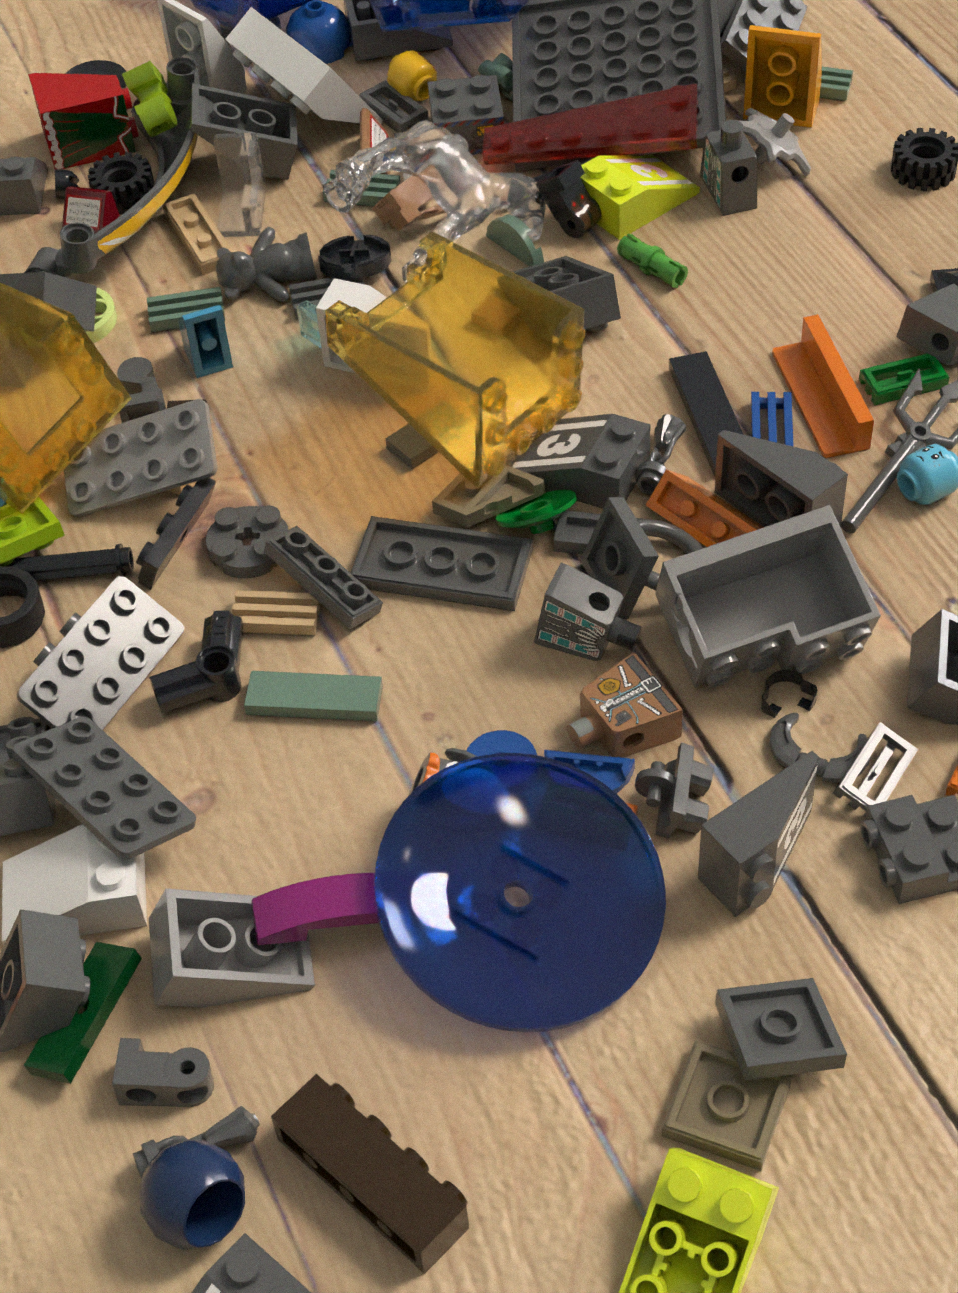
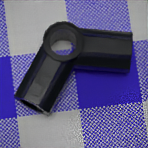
(212, 674)

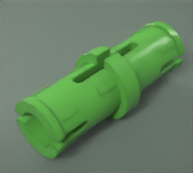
(652, 260)

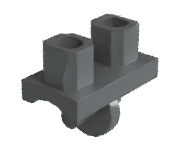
(669, 789)

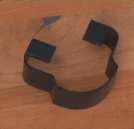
(788, 676)

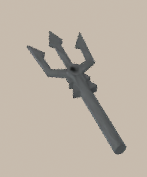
(916, 437)

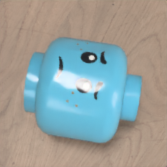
(928, 474)

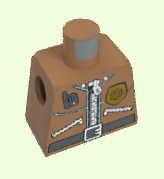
(626, 711)

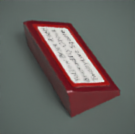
(89, 207)

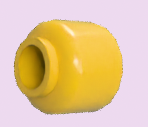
(410, 75)

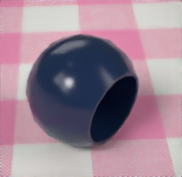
(192, 1194)

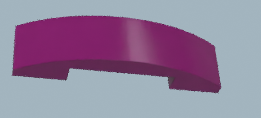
(314, 904)

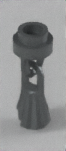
(666, 434)
(233, 1129)

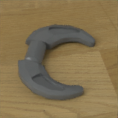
(788, 752)

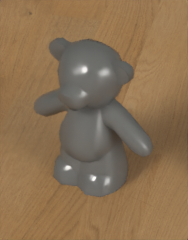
(266, 266)

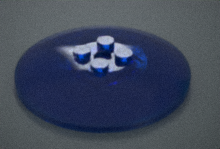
(534, 828)

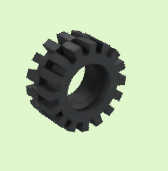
(924, 159)
(124, 176)

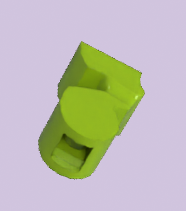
(151, 91)

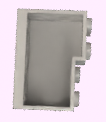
(768, 597)

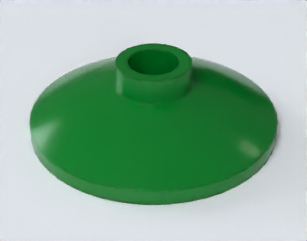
(538, 512)

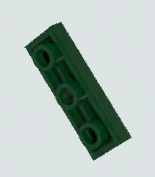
(62, 1052)

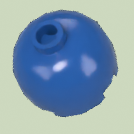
(320, 30)

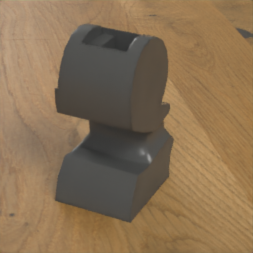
(140, 383)

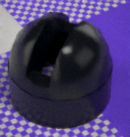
(63, 180)

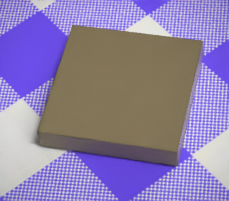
(722, 1111)

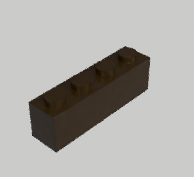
(372, 1171)

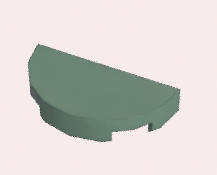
(512, 236)

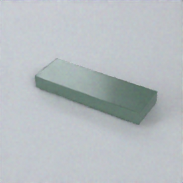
(313, 695)

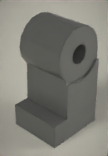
(161, 1077)

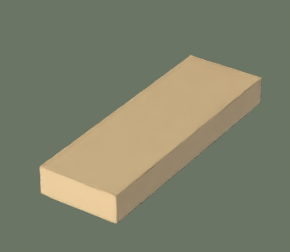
(196, 231)

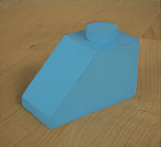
(206, 341)

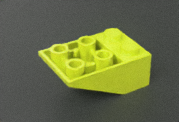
(699, 1228)

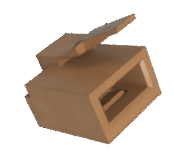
(403, 204)

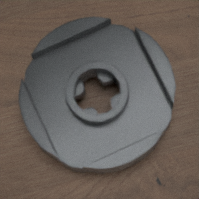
(240, 523)

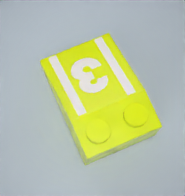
(634, 190)

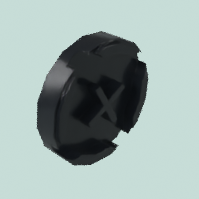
(354, 259)

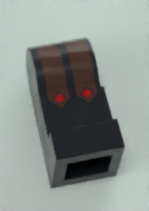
(569, 199)

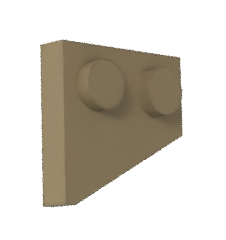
(470, 505)

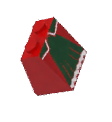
(83, 117)

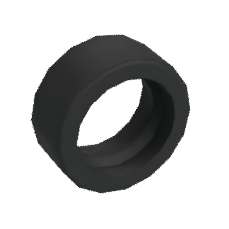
(29, 617)

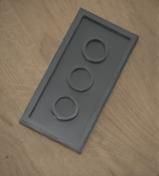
(443, 563)

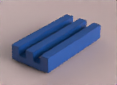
(772, 403)

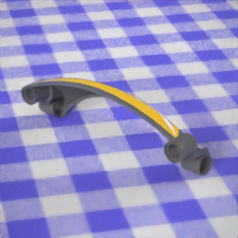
(173, 150)

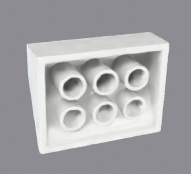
(294, 70)

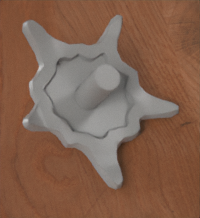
(774, 139)

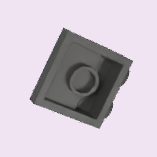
(914, 845)

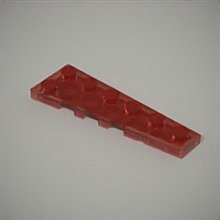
(624, 126)

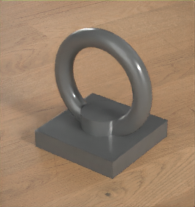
(623, 554)

